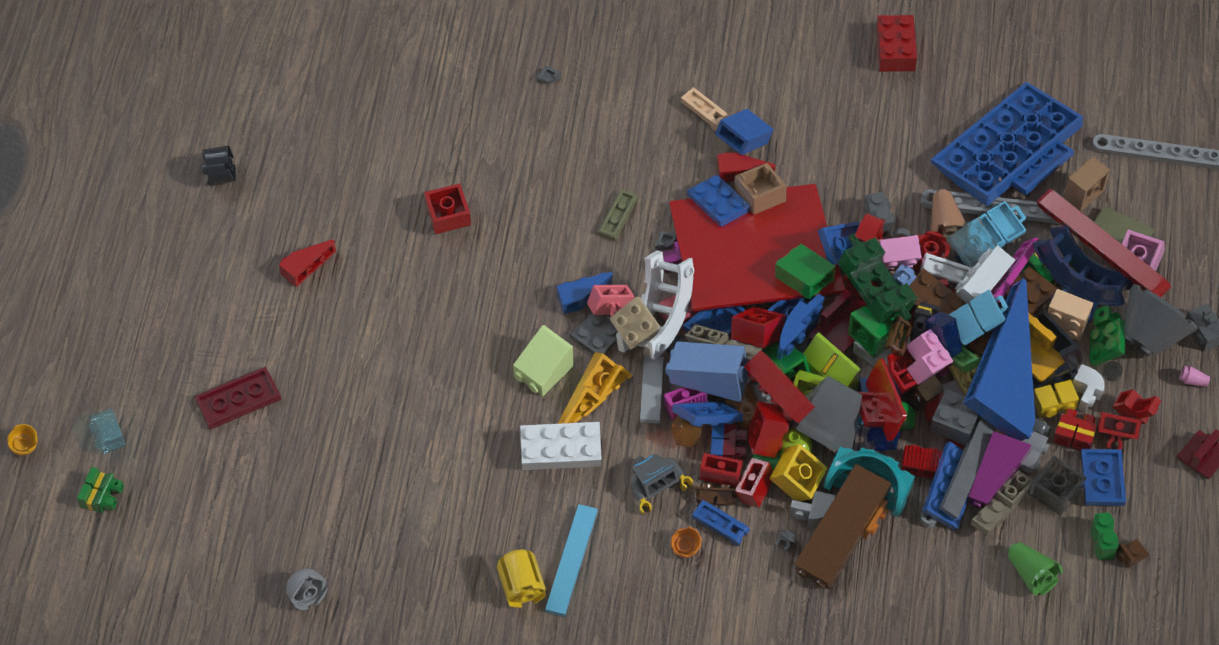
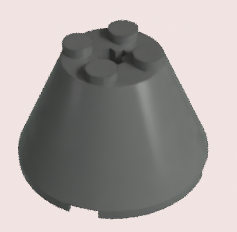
(1154, 322)

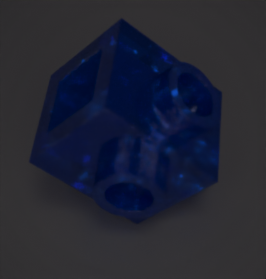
(878, 440)

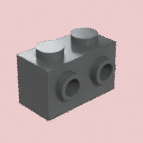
(879, 206)

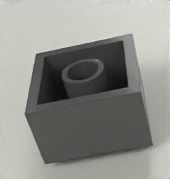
(953, 418)

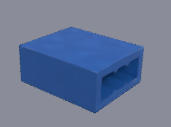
(744, 131)

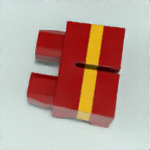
(1069, 424)

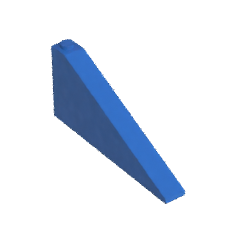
(1004, 378)

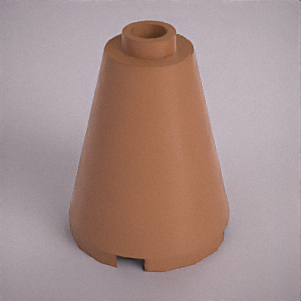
(945, 214)

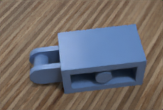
(904, 275)

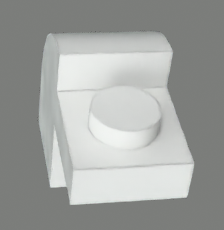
(1090, 384)

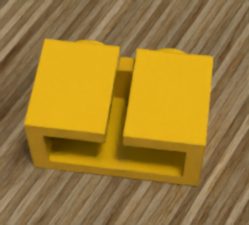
(1051, 402)

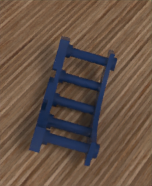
(1107, 282)

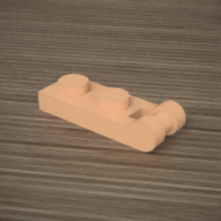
(703, 107)

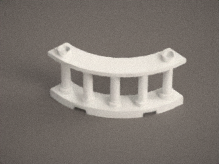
(654, 278)

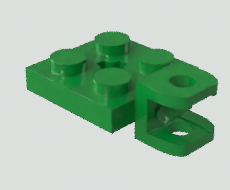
(1109, 338)

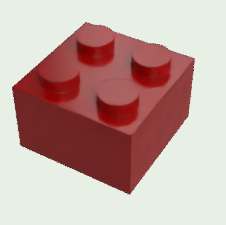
(447, 208)
(757, 327)
(767, 430)

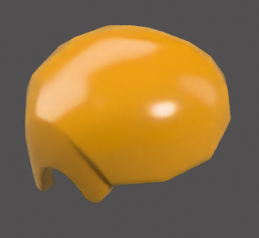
(22, 440)

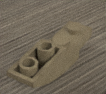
(705, 335)
(1002, 504)

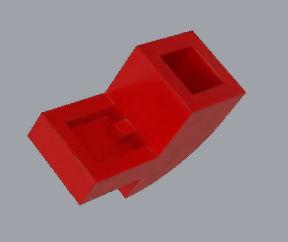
(870, 228)
(1132, 405)

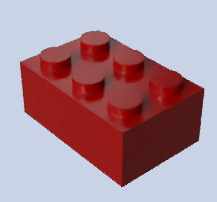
(896, 43)

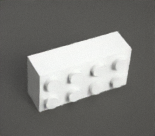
(560, 446)

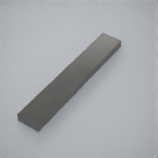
(967, 468)

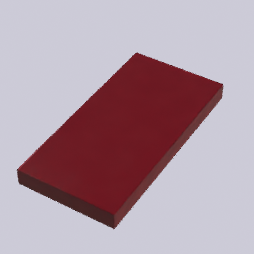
(237, 398)

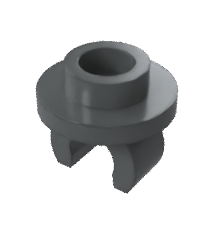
(789, 537)

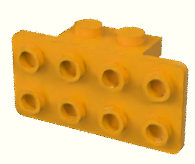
(1043, 355)

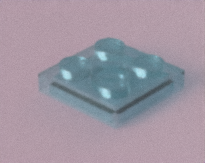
(972, 242)

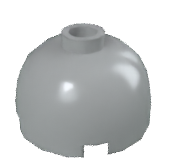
(305, 588)

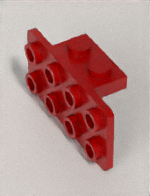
(881, 403)

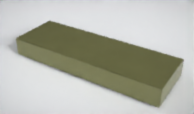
(618, 215)

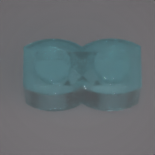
(107, 431)

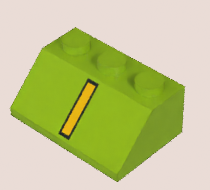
(827, 360)

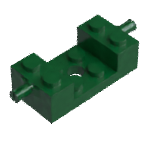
(862, 266)

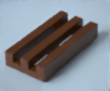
(896, 333)

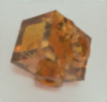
(684, 432)

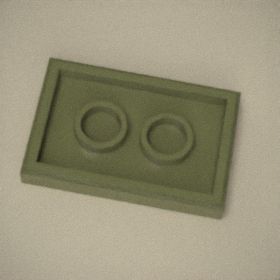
(1118, 224)

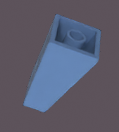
(709, 368)

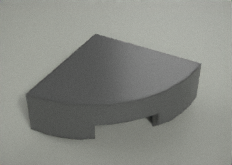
(548, 75)
(665, 240)

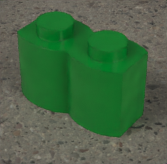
(1104, 536)

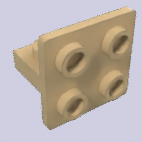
(635, 323)

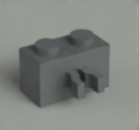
(1208, 326)

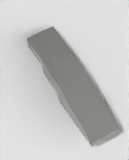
(651, 390)

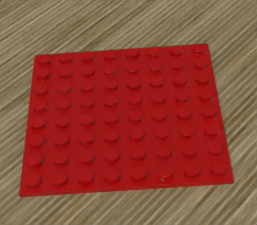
(739, 259)

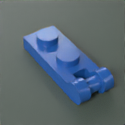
(720, 522)

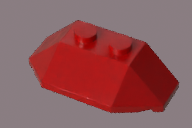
(900, 375)

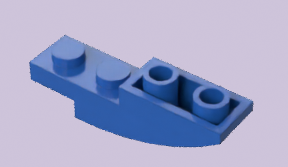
(796, 324)

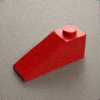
(734, 164)
(304, 262)

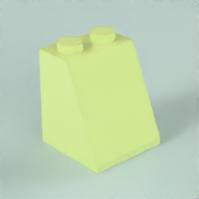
(544, 361)

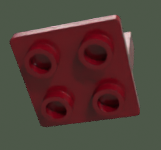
(1202, 453)

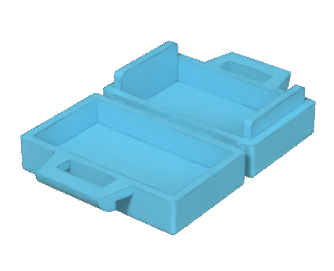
(1003, 223)
(984, 313)

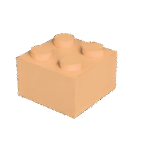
(1070, 313)

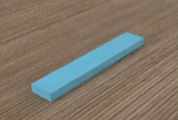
(571, 560)

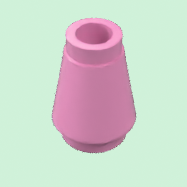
(1192, 376)

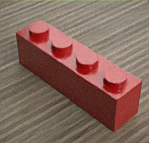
(779, 386)

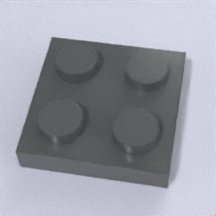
(595, 334)

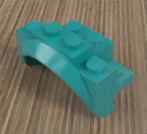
(882, 466)

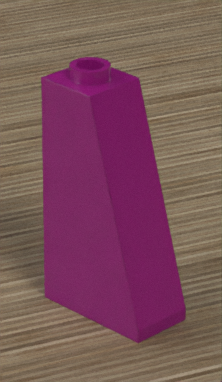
(998, 465)

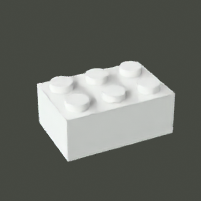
(984, 274)

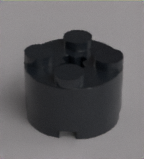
(219, 165)

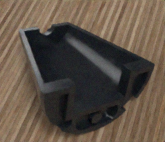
(1068, 350)

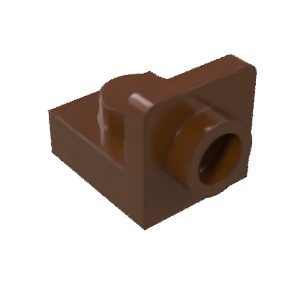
(1131, 553)

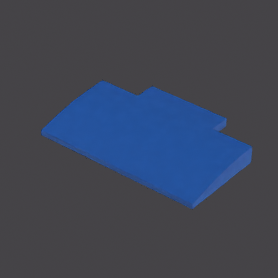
(1012, 142)

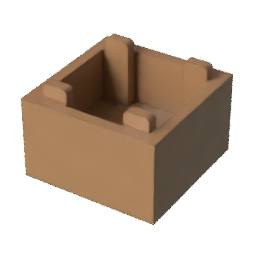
(1086, 183)
(760, 188)

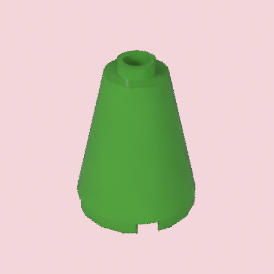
(1034, 568)

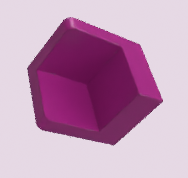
(672, 256)

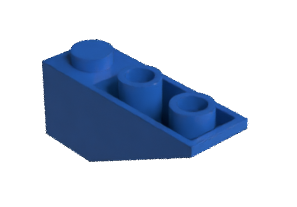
(575, 294)

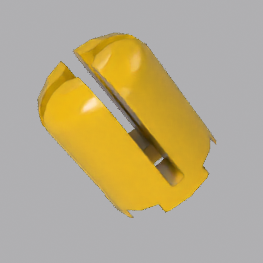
(521, 577)

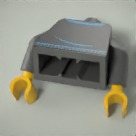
(654, 476)

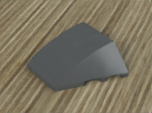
(834, 414)

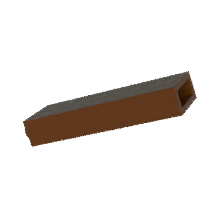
(842, 527)

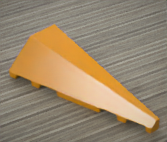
(597, 382)

